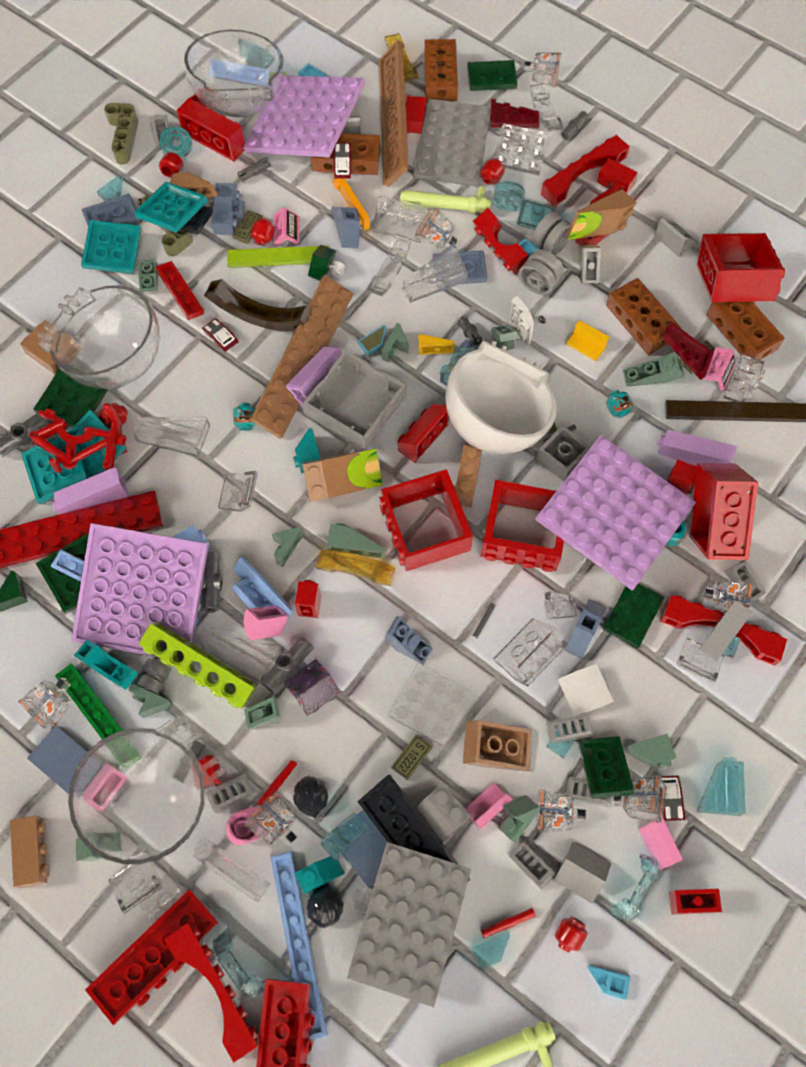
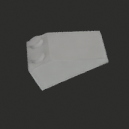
(443, 812)

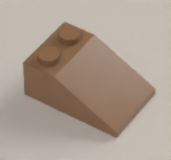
(504, 749)

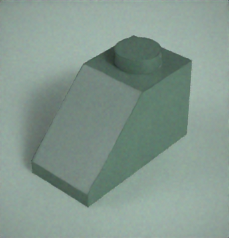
(653, 751)

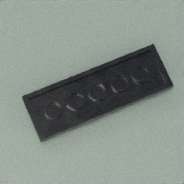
(401, 821)

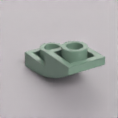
(148, 276)

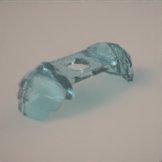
(629, 908)
(246, 985)

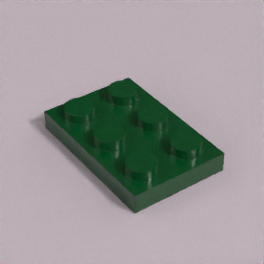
(492, 75)
(633, 614)
(605, 767)

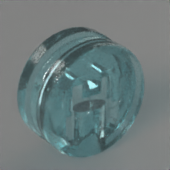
(508, 196)

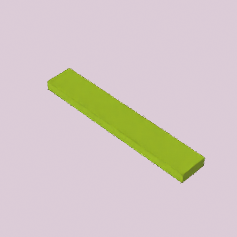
(270, 256)

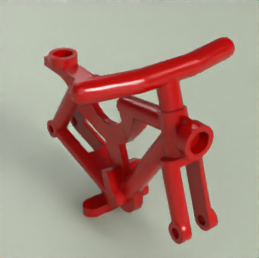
(70, 457)

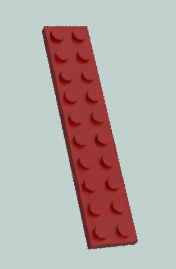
(51, 534)

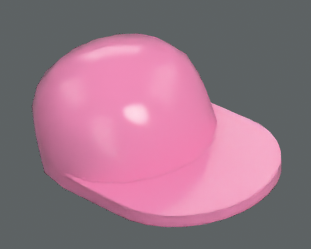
(237, 831)

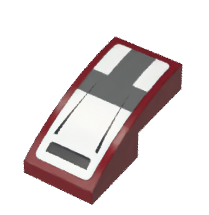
(342, 161)
(220, 334)
(674, 801)

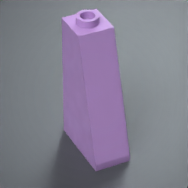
(313, 373)
(694, 448)
(91, 491)

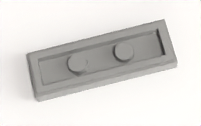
(725, 630)

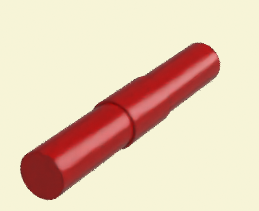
(276, 784)
(507, 923)

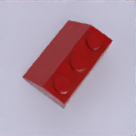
(423, 432)

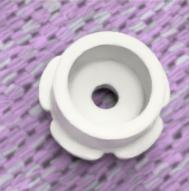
(336, 268)

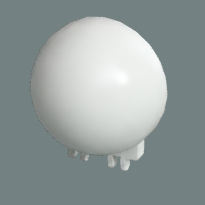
(499, 400)

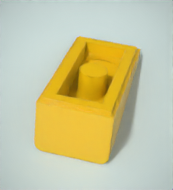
(434, 345)

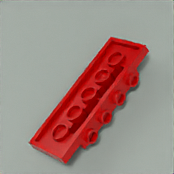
(147, 960)
(285, 1025)

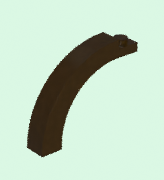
(254, 312)

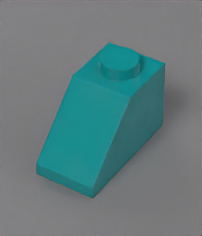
(306, 450)
(319, 874)

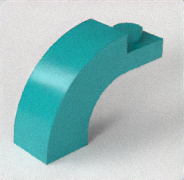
(106, 665)

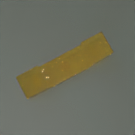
(409, 70)
(356, 565)

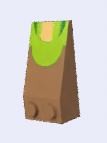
(602, 216)
(342, 474)

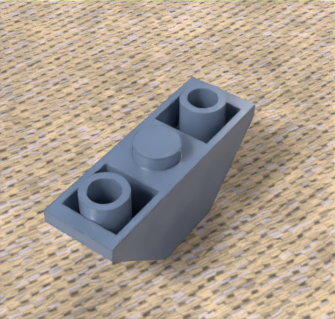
(347, 226)
(585, 628)
(407, 641)

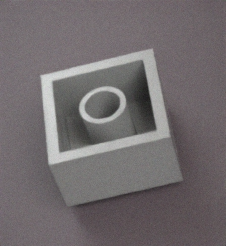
(562, 452)

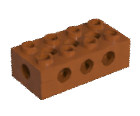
(445, 86)
(364, 155)
(640, 315)
(746, 328)

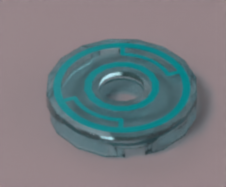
(175, 133)

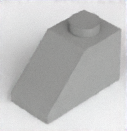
(590, 263)

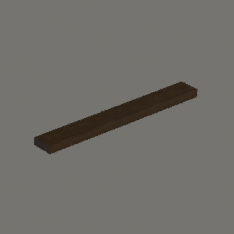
(735, 411)

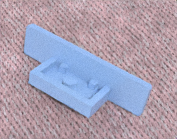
(255, 589)

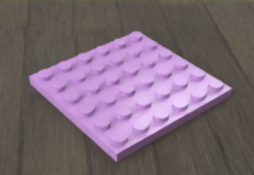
(305, 116)
(615, 512)
(134, 582)

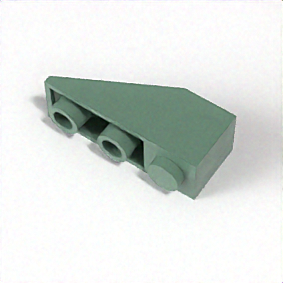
(655, 371)

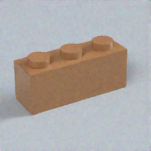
(468, 475)
(28, 851)

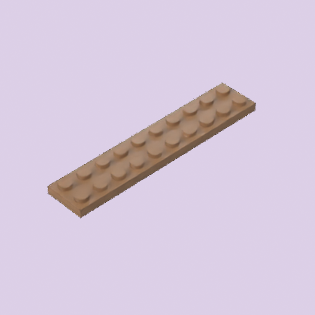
(393, 114)
(277, 403)

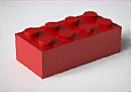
(211, 129)

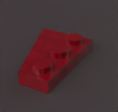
(513, 116)
(690, 350)

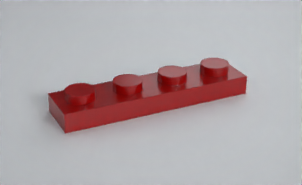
(179, 290)

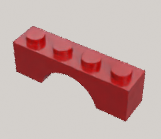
(489, 226)

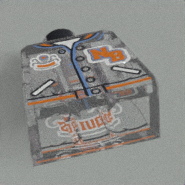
(544, 68)
(436, 229)
(728, 592)
(47, 702)
(647, 800)
(557, 812)
(273, 821)

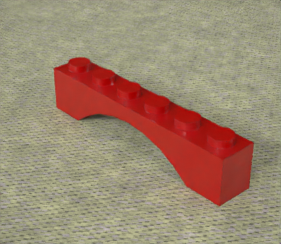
(556, 187)
(762, 644)
(187, 947)

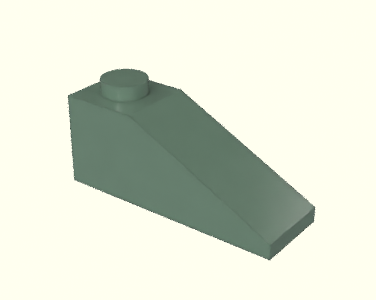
(348, 540)

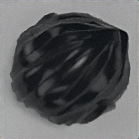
(310, 796)
(325, 906)

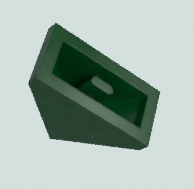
(320, 262)
(12, 592)

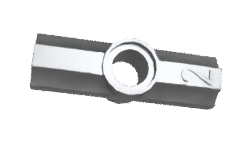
(13, 440)
(211, 583)
(293, 658)

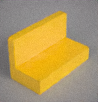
(588, 340)

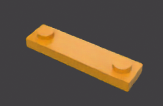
(352, 201)

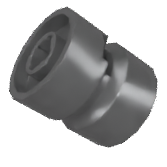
(153, 675)

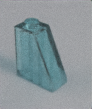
(725, 789)

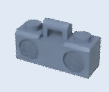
(224, 214)

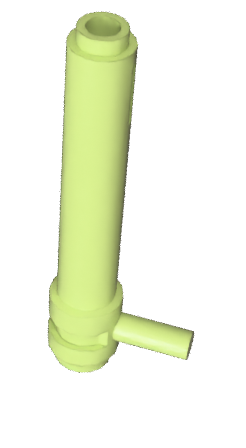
(472, 204)
(528, 1040)

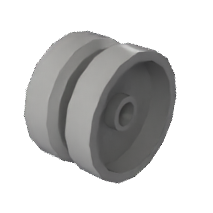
(551, 233)
(541, 272)

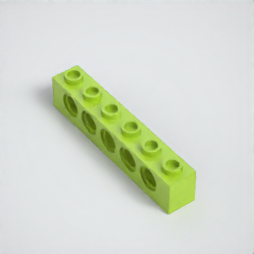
(151, 645)

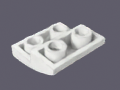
(522, 319)
(586, 690)

